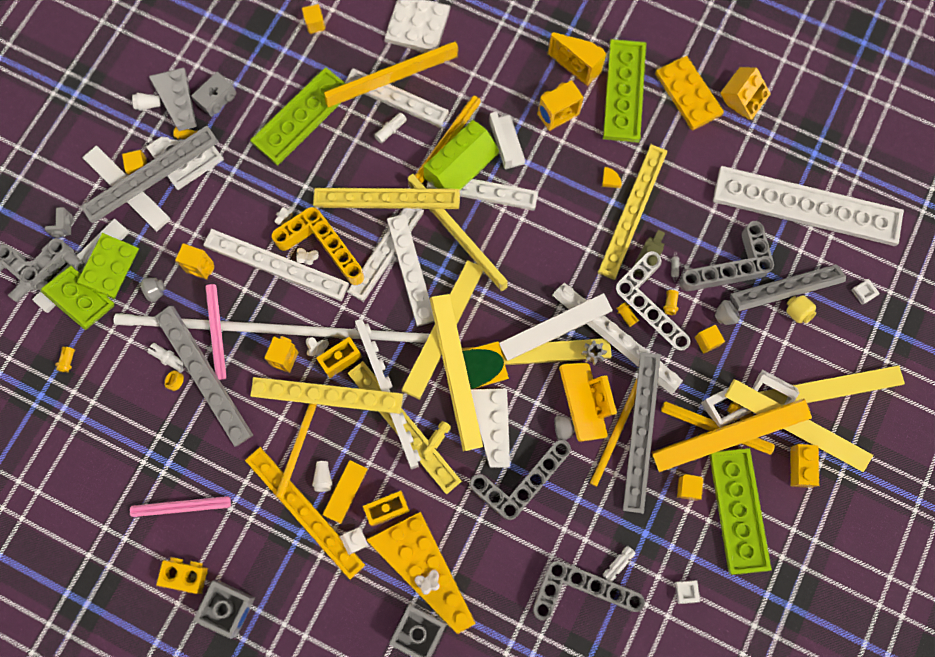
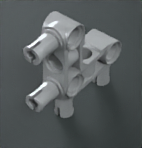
(42, 267)

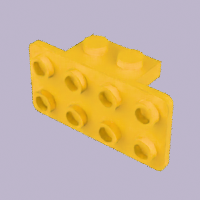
(588, 400)

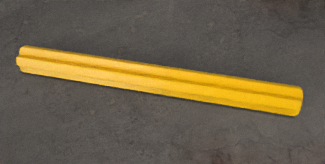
(454, 129)
(710, 425)

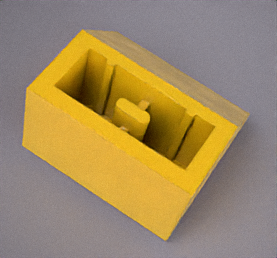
(746, 92)

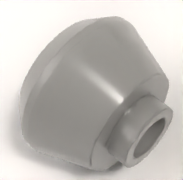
(152, 288)
(727, 313)
(563, 427)

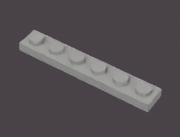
(788, 287)

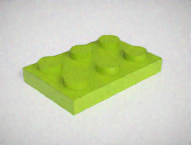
(108, 266)
(75, 300)

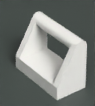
(778, 384)
(708, 405)

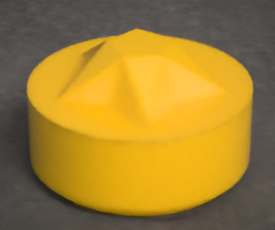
(174, 380)

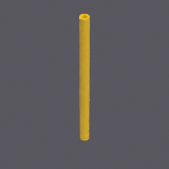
(614, 437)
(295, 451)

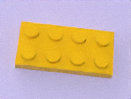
(689, 92)

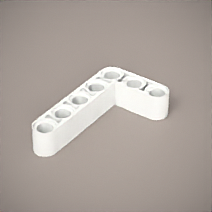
(648, 304)

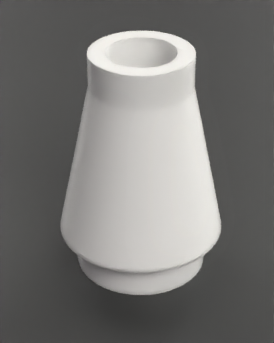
(145, 101)
(322, 479)

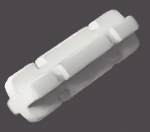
(618, 564)

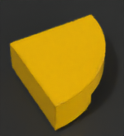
(611, 178)

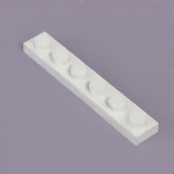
(410, 270)

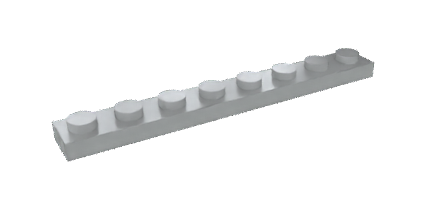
(149, 174)
(204, 376)
(641, 432)

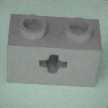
(214, 94)

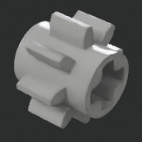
(598, 349)

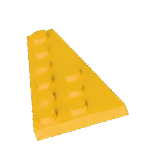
(414, 553)

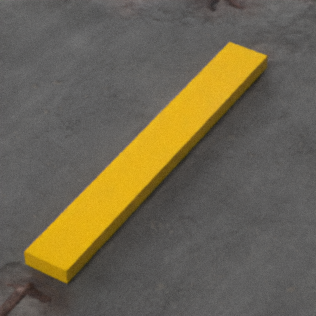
(391, 74)
(732, 435)
(305, 514)

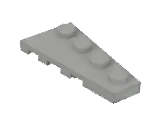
(176, 96)

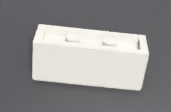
(506, 140)

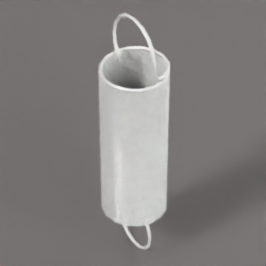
(675, 267)

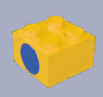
(560, 105)

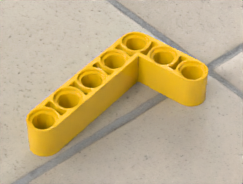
(327, 240)

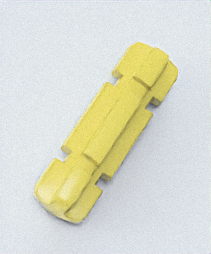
(436, 438)

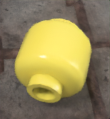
(801, 309)

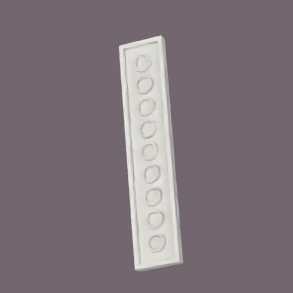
(808, 206)

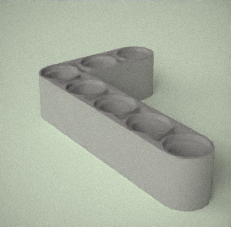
(734, 268)
(525, 485)
(584, 585)

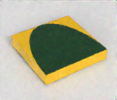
(485, 365)

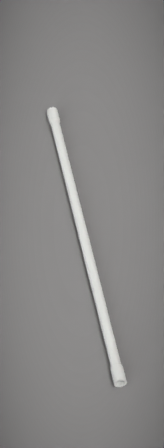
(130, 320)

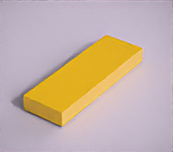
(345, 492)

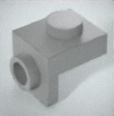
(63, 224)

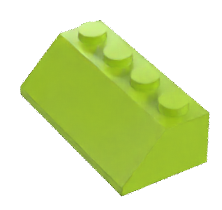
(461, 158)

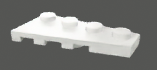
(492, 418)

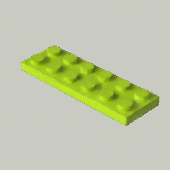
(624, 91)
(297, 118)
(739, 511)

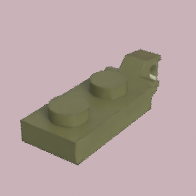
(651, 245)

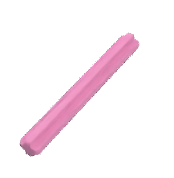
(215, 329)
(180, 506)

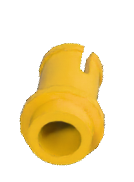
(184, 134)
(671, 302)
(627, 314)
(65, 359)
(734, 407)

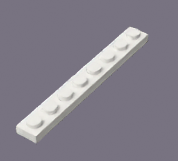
(276, 265)
(617, 337)
(385, 383)

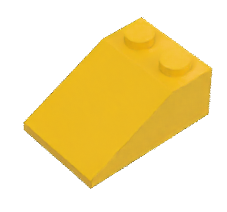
(577, 56)

